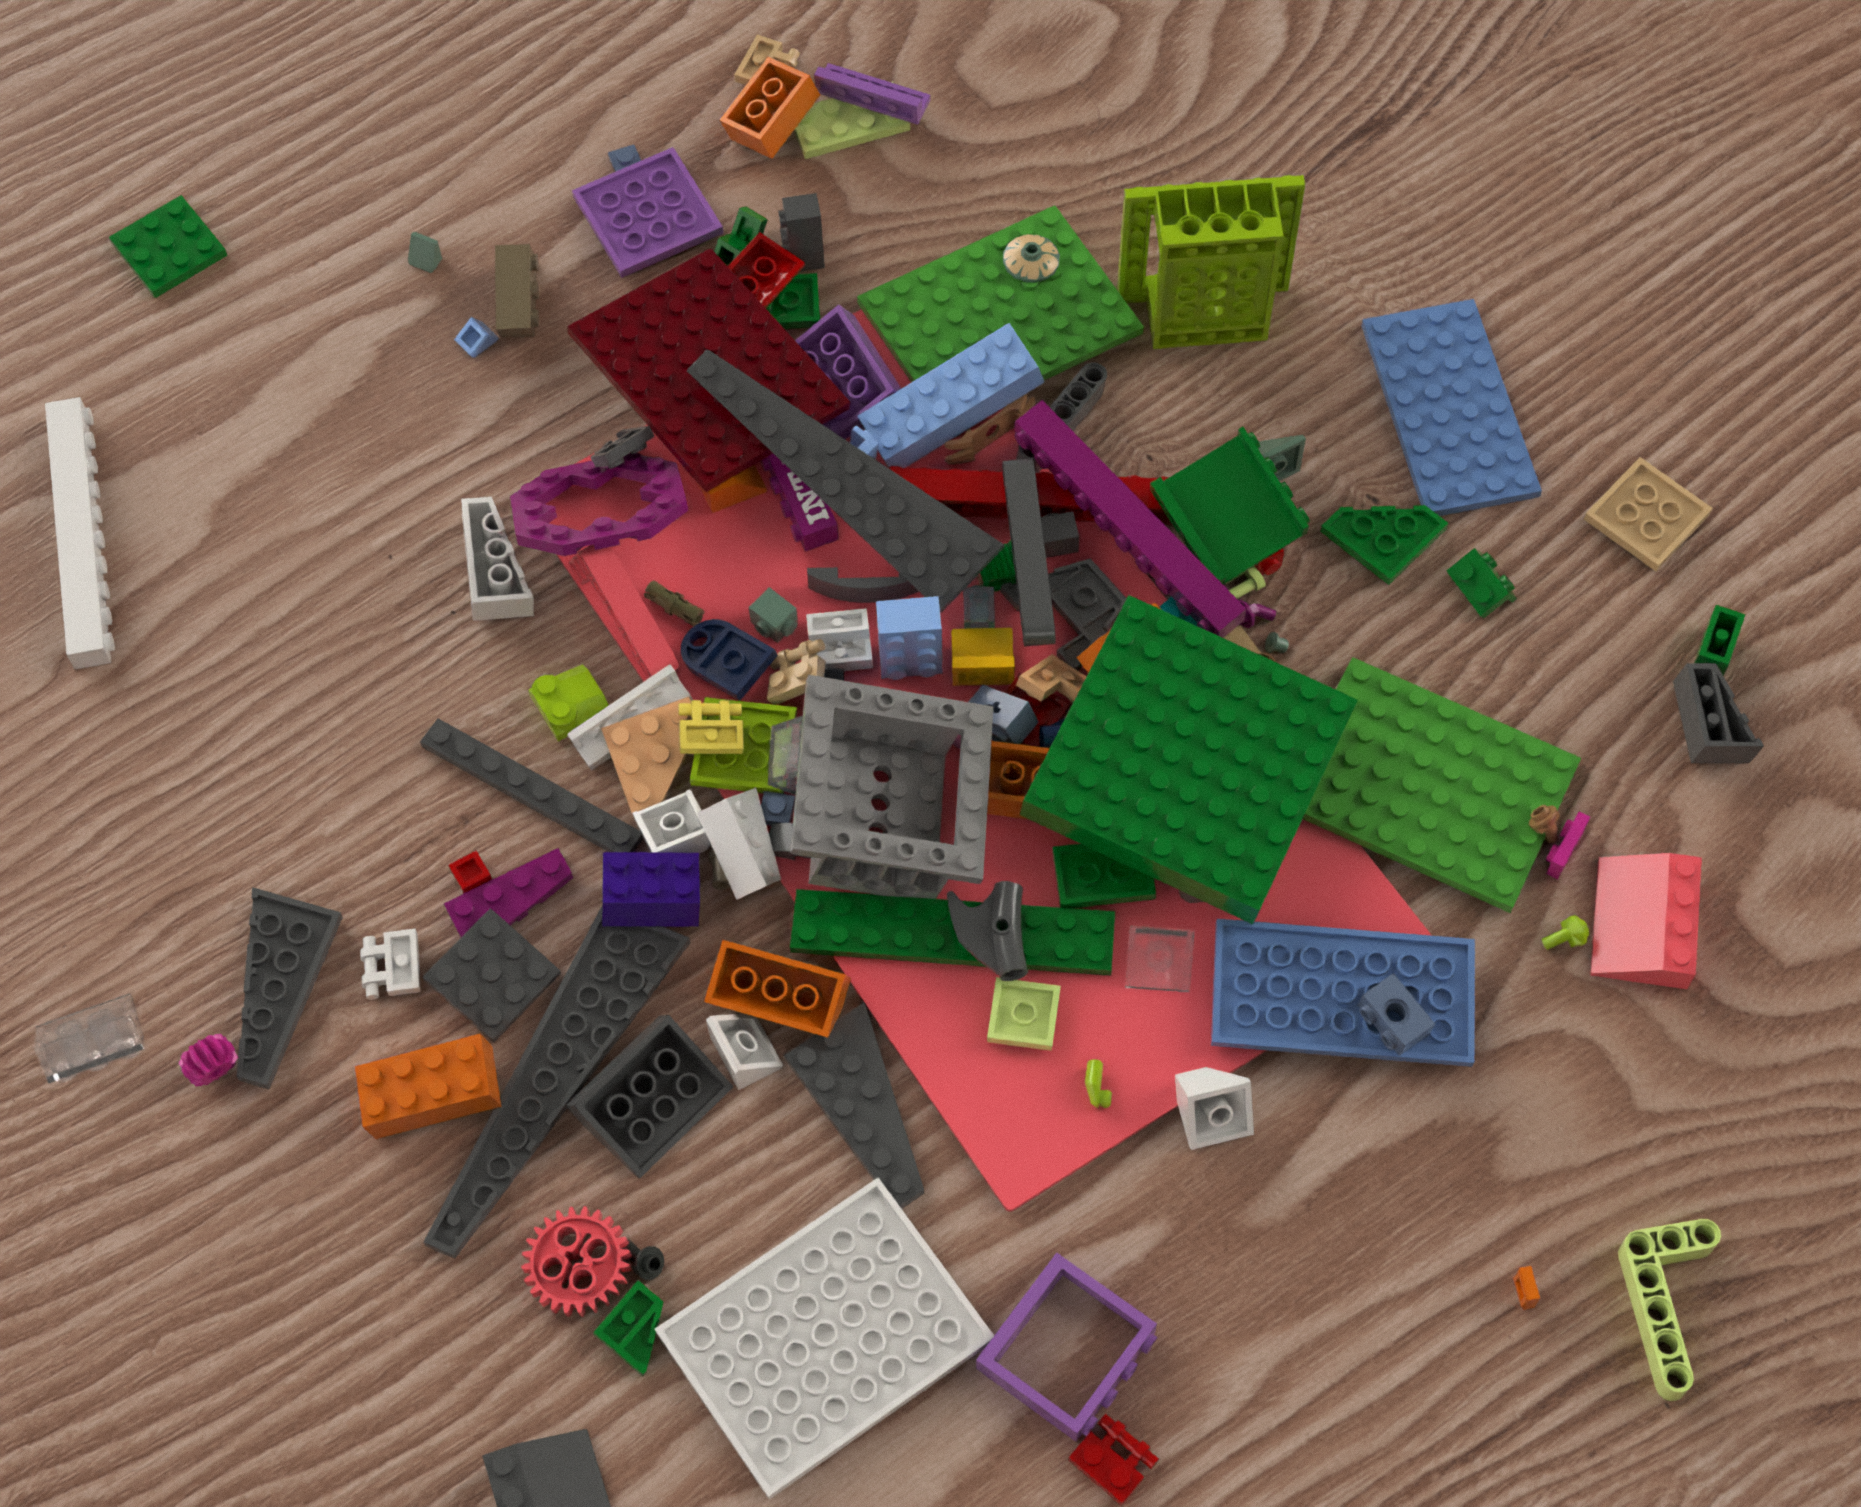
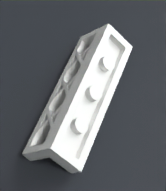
(653, 693)

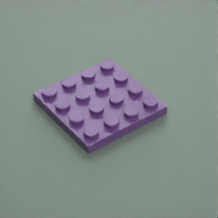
(647, 212)

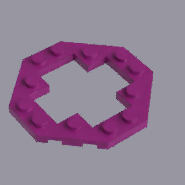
(533, 516)

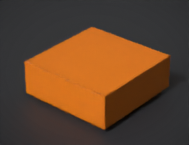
(1526, 1288)

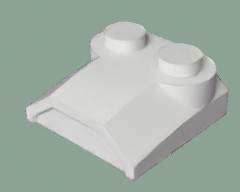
(673, 825)

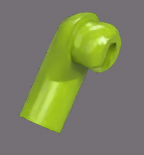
(1093, 1085)

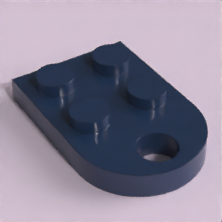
(728, 658)

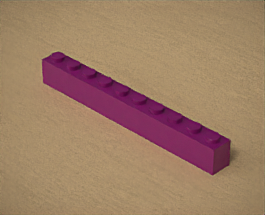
(1128, 520)

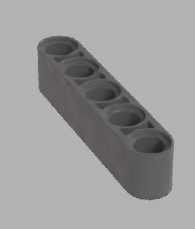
(1075, 401)

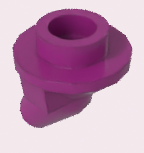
(1256, 610)

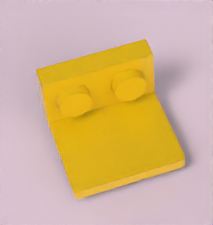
(982, 656)

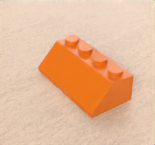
(777, 988)

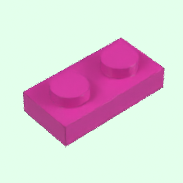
(1560, 854)

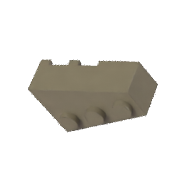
(516, 290)

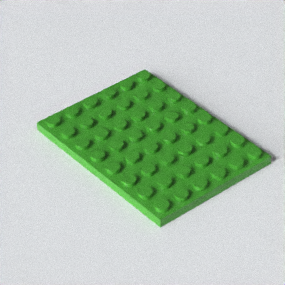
(970, 295)
(1438, 786)

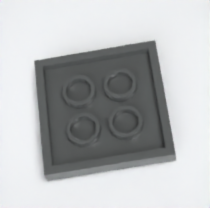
(491, 975)

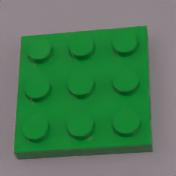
(168, 246)

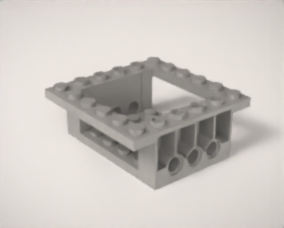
(868, 729)

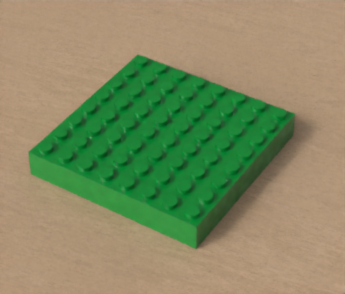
(1189, 758)

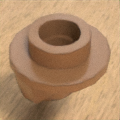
(1544, 820)

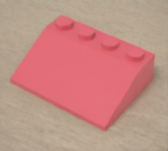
(1647, 919)

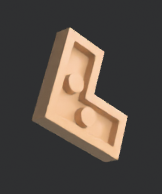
(1051, 676)

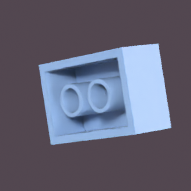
(909, 637)

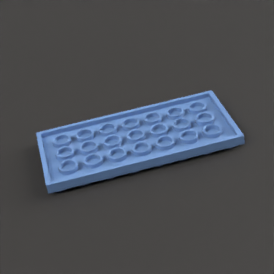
(1450, 408)
(1304, 984)

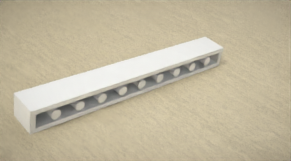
(78, 533)

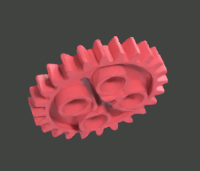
(604, 1270)

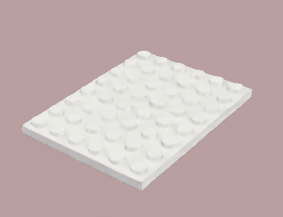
(824, 1337)

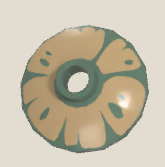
(1029, 266)

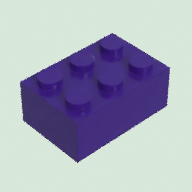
(650, 889)

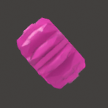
(208, 1060)

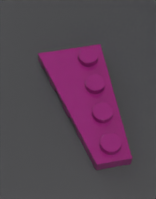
(512, 892)

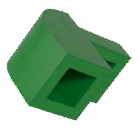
(746, 227)

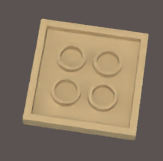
(1648, 514)

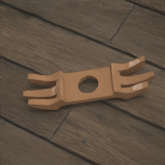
(976, 440)

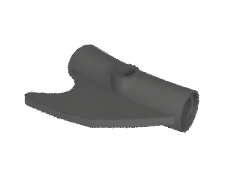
(993, 930)

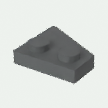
(628, 441)

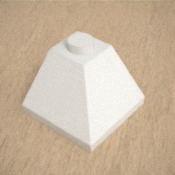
(1214, 1106)

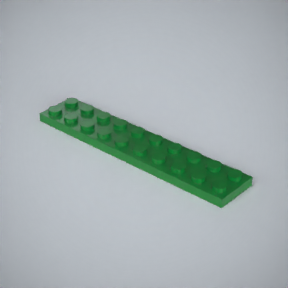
(924, 932)

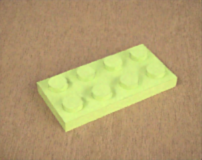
(840, 125)

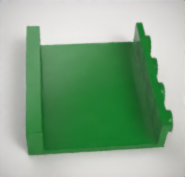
(1231, 507)

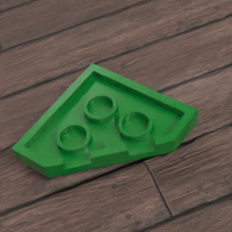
(1384, 536)

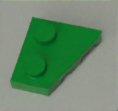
(631, 1327)

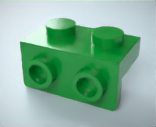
(1481, 582)

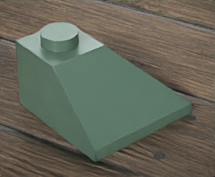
(1285, 454)

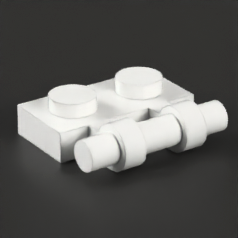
(401, 964)

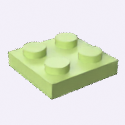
(1024, 1014)

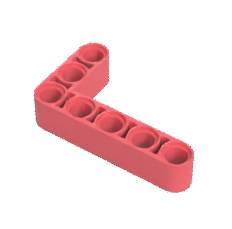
(625, 607)

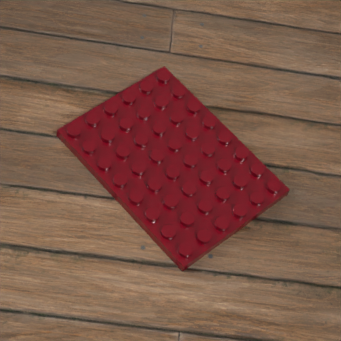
(664, 327)

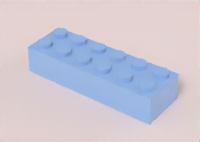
(952, 397)

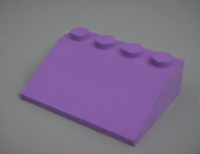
(851, 363)

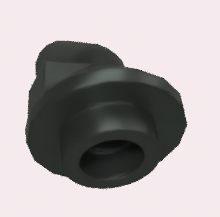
(646, 1262)

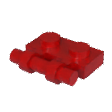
(1108, 1468)

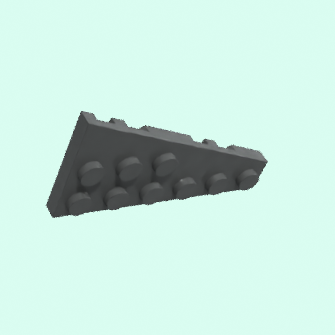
(281, 968)
(855, 1094)

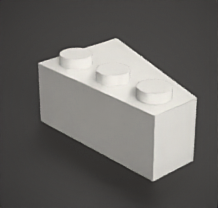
(741, 842)

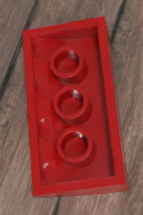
(765, 268)

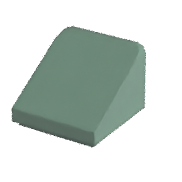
(424, 252)

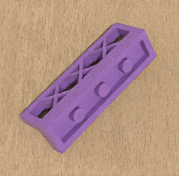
(871, 93)

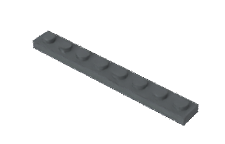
(530, 788)

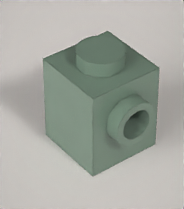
(773, 616)

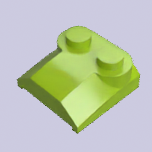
(567, 699)

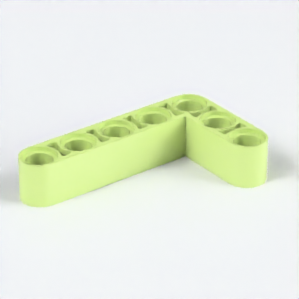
(1659, 1298)

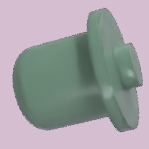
(1276, 643)

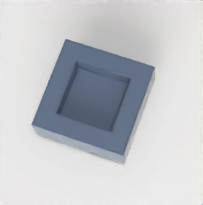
(623, 157)
(777, 807)

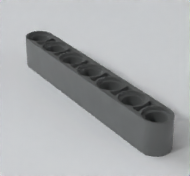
(1028, 552)

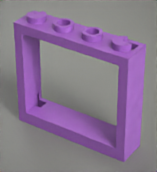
(1105, 1394)

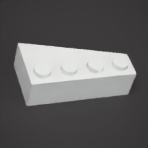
(494, 574)

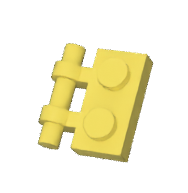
(710, 736)

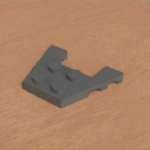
(1084, 600)

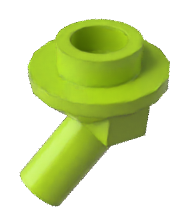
(1573, 930)

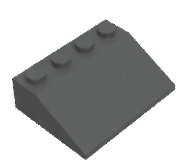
(650, 1095)
(547, 1473)

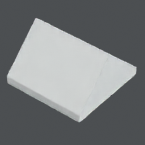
(743, 1047)

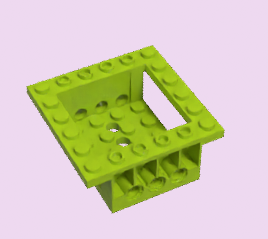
(1219, 257)

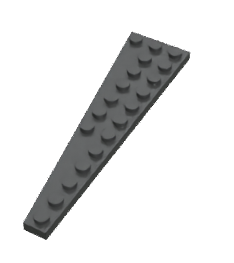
(904, 524)
(587, 1016)

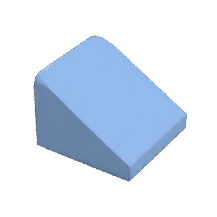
(475, 337)

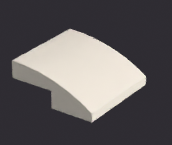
(844, 637)

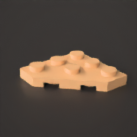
(647, 753)

